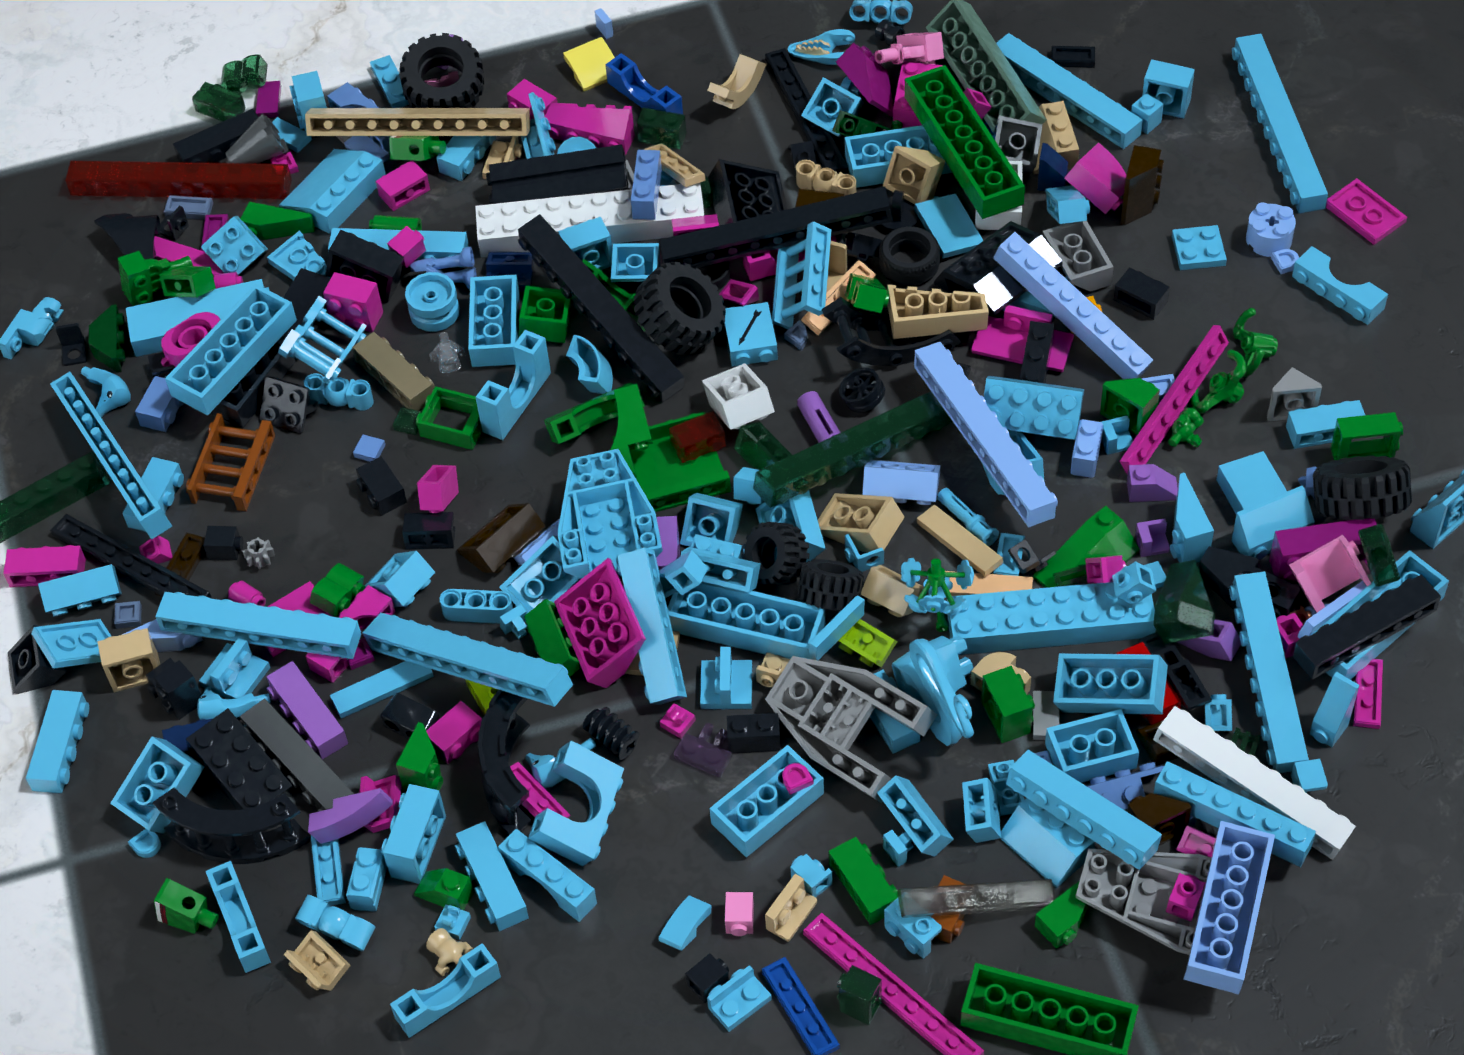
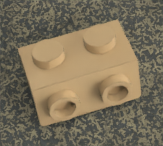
(318, 962)

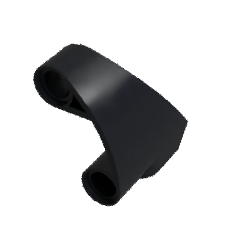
(132, 232)

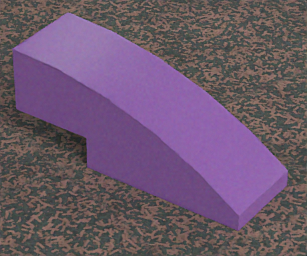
(348, 815)

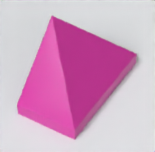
(740, 293)

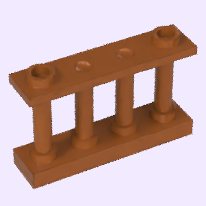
(247, 475)

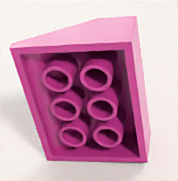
(601, 625)

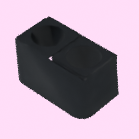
(404, 714)

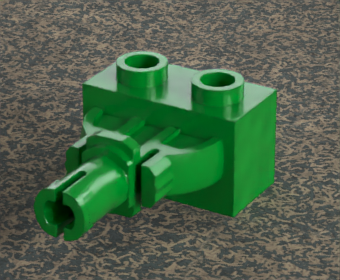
(141, 276)

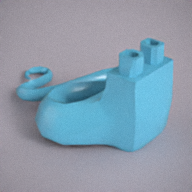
(932, 676)

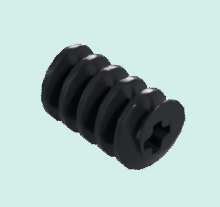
(611, 732)

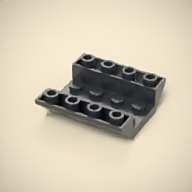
(983, 274)

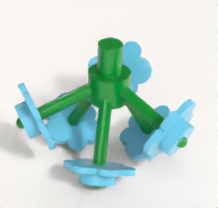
(936, 585)

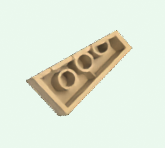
(934, 312)

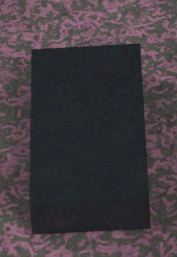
(1073, 56)

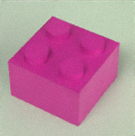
(353, 301)

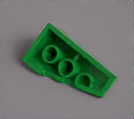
(1098, 537)

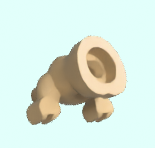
(446, 949)

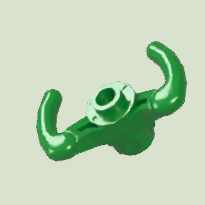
(1253, 344)
(1223, 386)

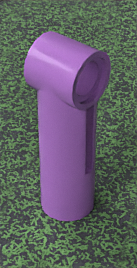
(817, 416)

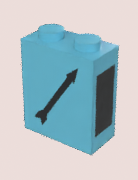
(750, 334)

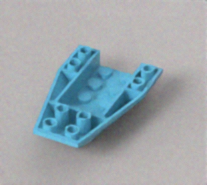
(603, 514)

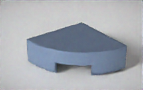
(797, 335)

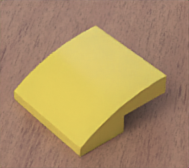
(589, 63)

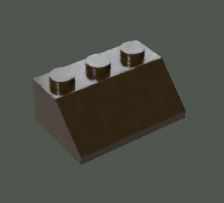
(1141, 183)
(502, 538)

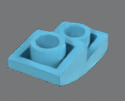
(1007, 798)
(684, 922)

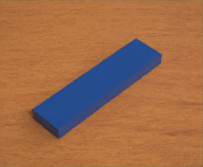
(800, 1008)

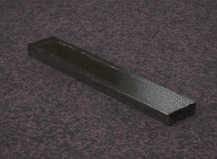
(975, 898)

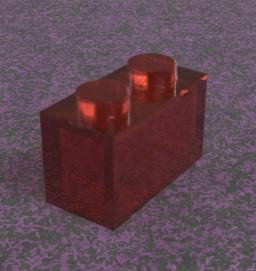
(697, 437)

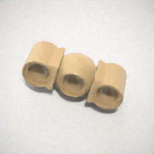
(812, 177)

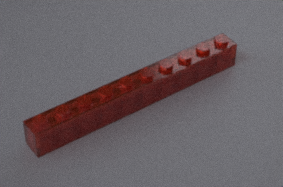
(178, 179)

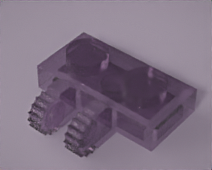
(702, 754)

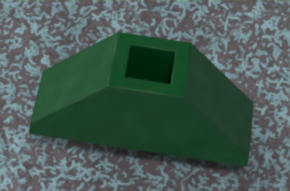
(852, 125)
(107, 338)

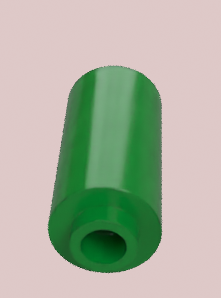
(395, 223)

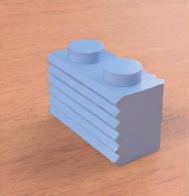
(1086, 448)

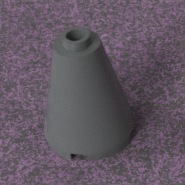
(257, 143)

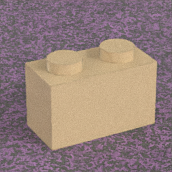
(887, 589)

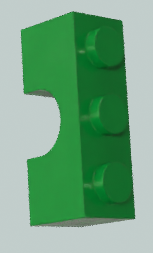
(866, 293)

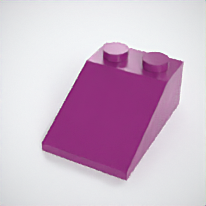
(868, 76)

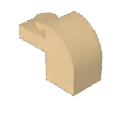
(996, 662)

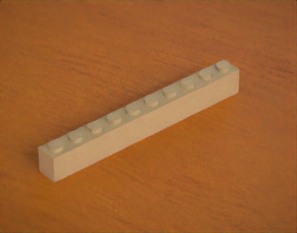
(418, 121)

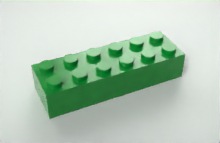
(1047, 1014)

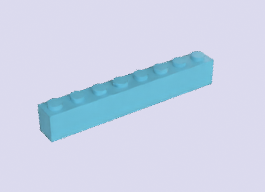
(1078, 96)
(259, 625)
(1269, 671)

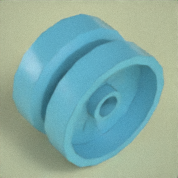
(432, 301)

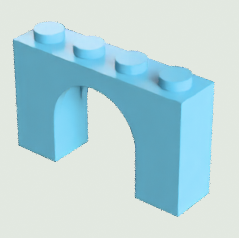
(503, 406)
(600, 782)

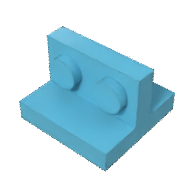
(235, 671)
(726, 682)

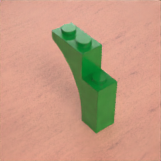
(632, 424)

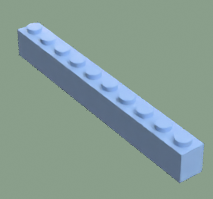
(985, 434)

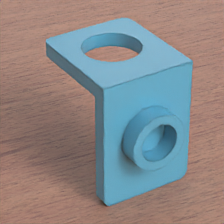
(860, 560)

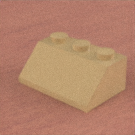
(1058, 133)

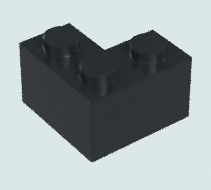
(175, 688)

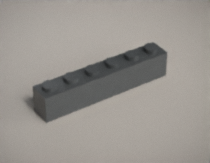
(294, 756)

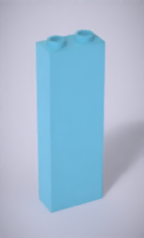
(152, 320)

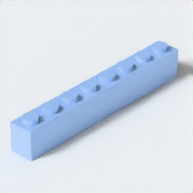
(1072, 308)

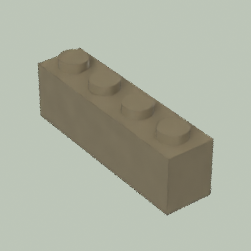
(393, 371)

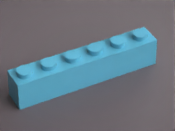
(437, 243)
(658, 653)
(1217, 804)
(1084, 809)

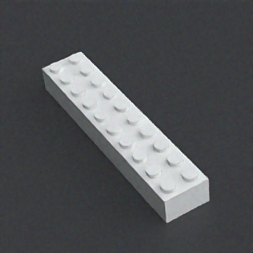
(500, 222)

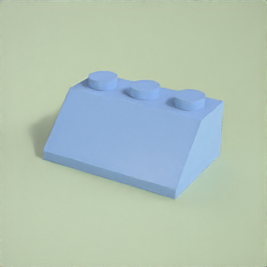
(902, 481)

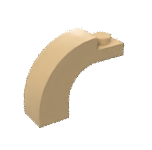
(739, 84)

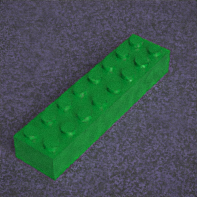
(964, 142)

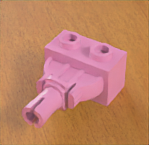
(914, 48)

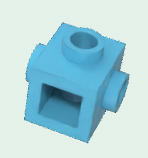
(1134, 583)

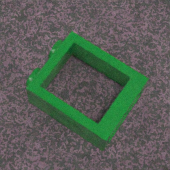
(454, 400)
(1363, 427)

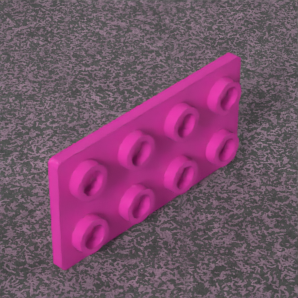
(1008, 337)

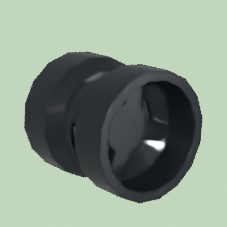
(888, 32)

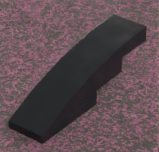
(1179, 672)

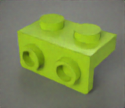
(868, 642)

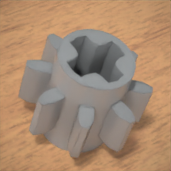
(258, 553)

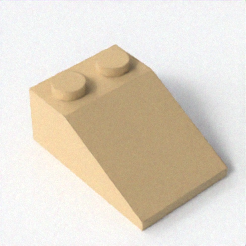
(865, 518)

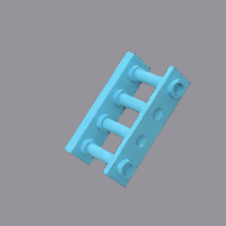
(814, 276)

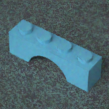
(1361, 301)
(682, 574)
(566, 887)
(238, 916)
(422, 1007)

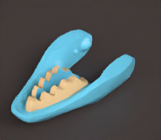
(820, 47)

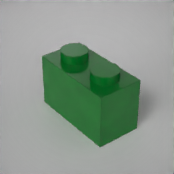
(187, 281)

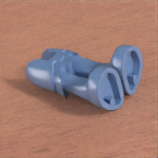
(464, 259)

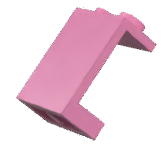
(1329, 570)

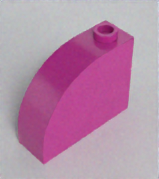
(1099, 178)

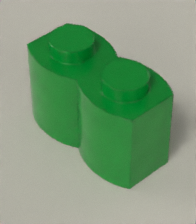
(337, 589)

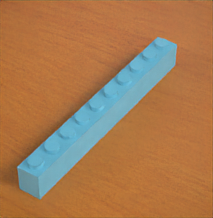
(1279, 124)
(111, 455)
(468, 659)

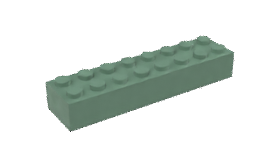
(982, 64)

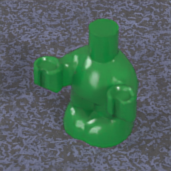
(1185, 426)

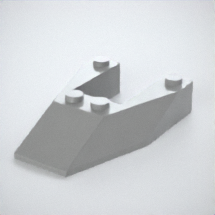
(829, 706)

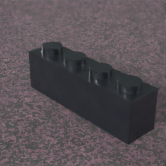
(215, 141)

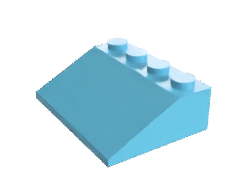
(336, 187)
(1441, 514)

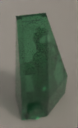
(1183, 605)

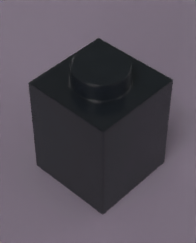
(223, 543)
(707, 975)

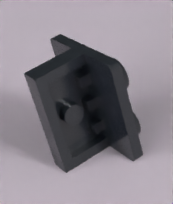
(286, 404)

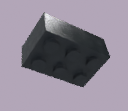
(365, 261)

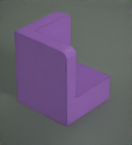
(1151, 537)

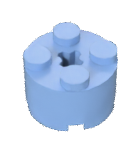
(1270, 228)

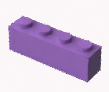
(306, 709)

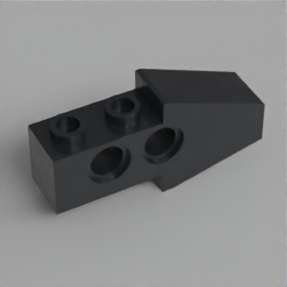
(1220, 567)

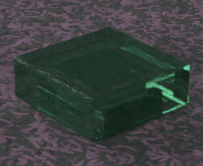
(706, 193)
(406, 421)

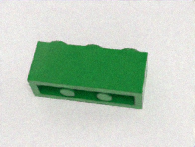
(551, 636)
(862, 879)

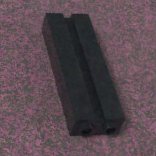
(559, 175)

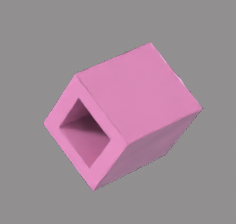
(739, 913)

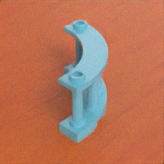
(295, 344)

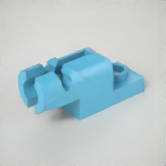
(30, 326)

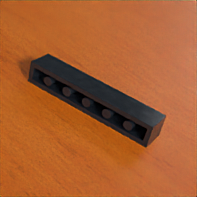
(1366, 626)

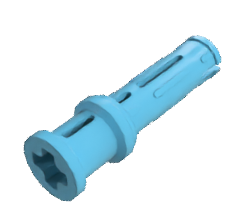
(974, 523)

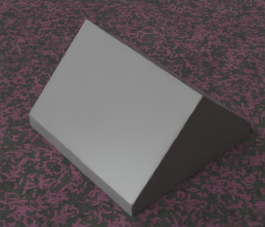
(1292, 393)

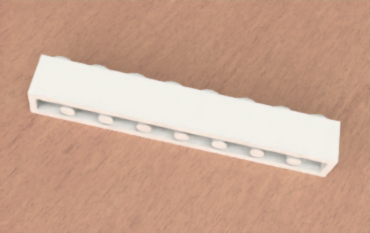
(1249, 778)

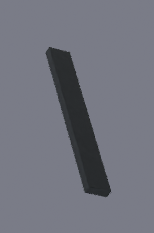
(798, 98)
(123, 558)

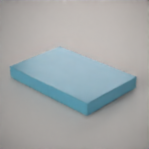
(949, 225)
(71, 642)

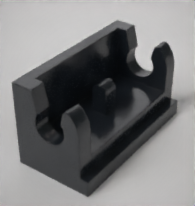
(428, 530)

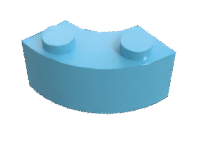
(593, 366)

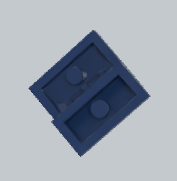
(511, 264)

